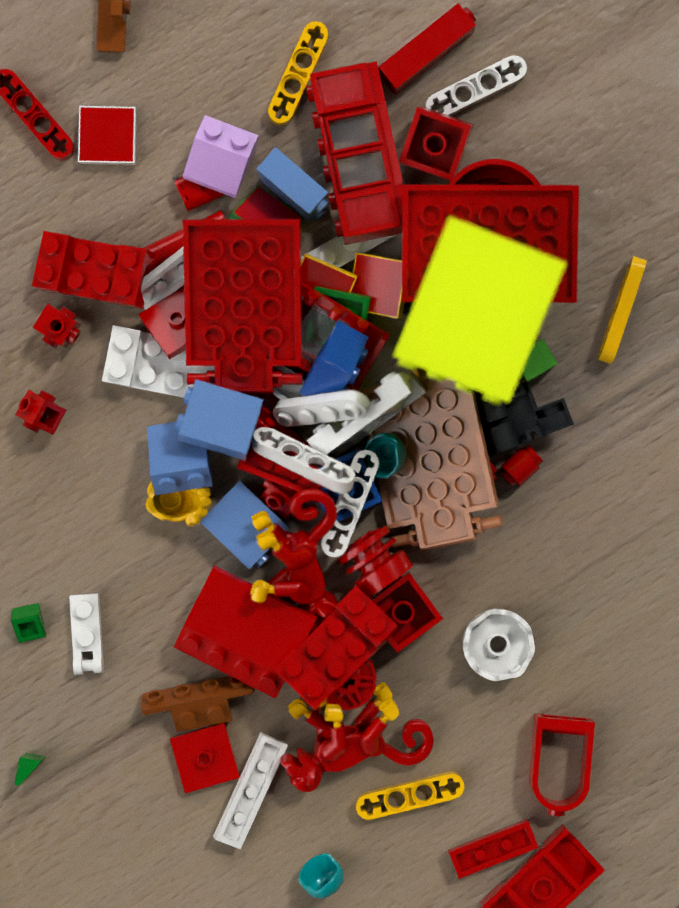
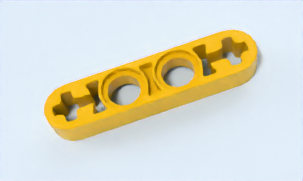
(294, 72)
(622, 309)
(411, 801)

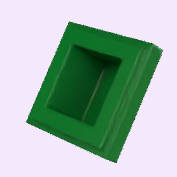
(28, 622)
(26, 765)

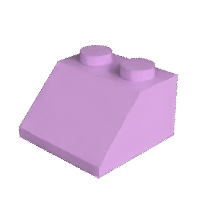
(220, 156)

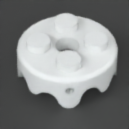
(510, 661)

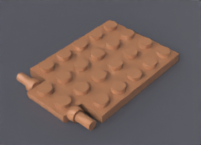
(444, 469)

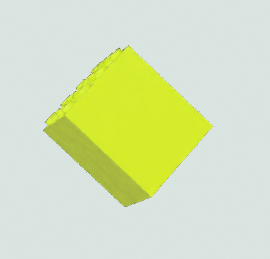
(478, 310)

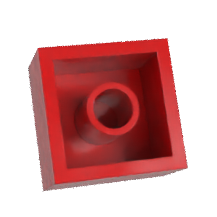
(436, 143)
(408, 608)

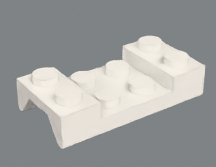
(140, 363)
(395, 394)

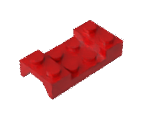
(91, 269)
(337, 649)
(549, 877)

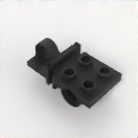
(513, 422)

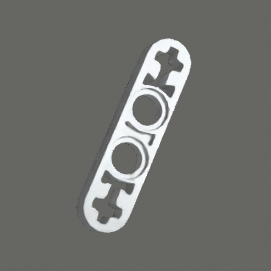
(474, 85)
(273, 444)
(352, 504)

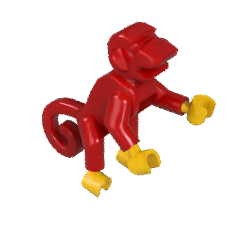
(298, 551)
(343, 746)

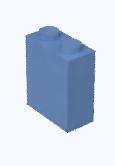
(293, 186)
(218, 419)
(174, 463)
(233, 526)

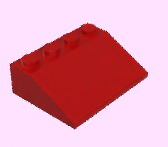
(242, 634)

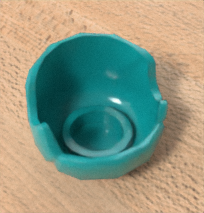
(390, 454)
(321, 876)

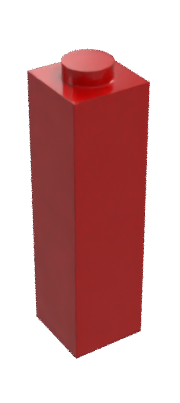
(427, 48)

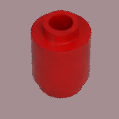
(521, 466)

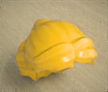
(179, 506)

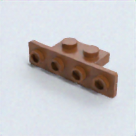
(112, 25)
(196, 703)

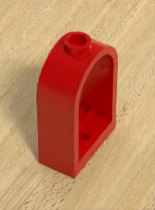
(562, 725)

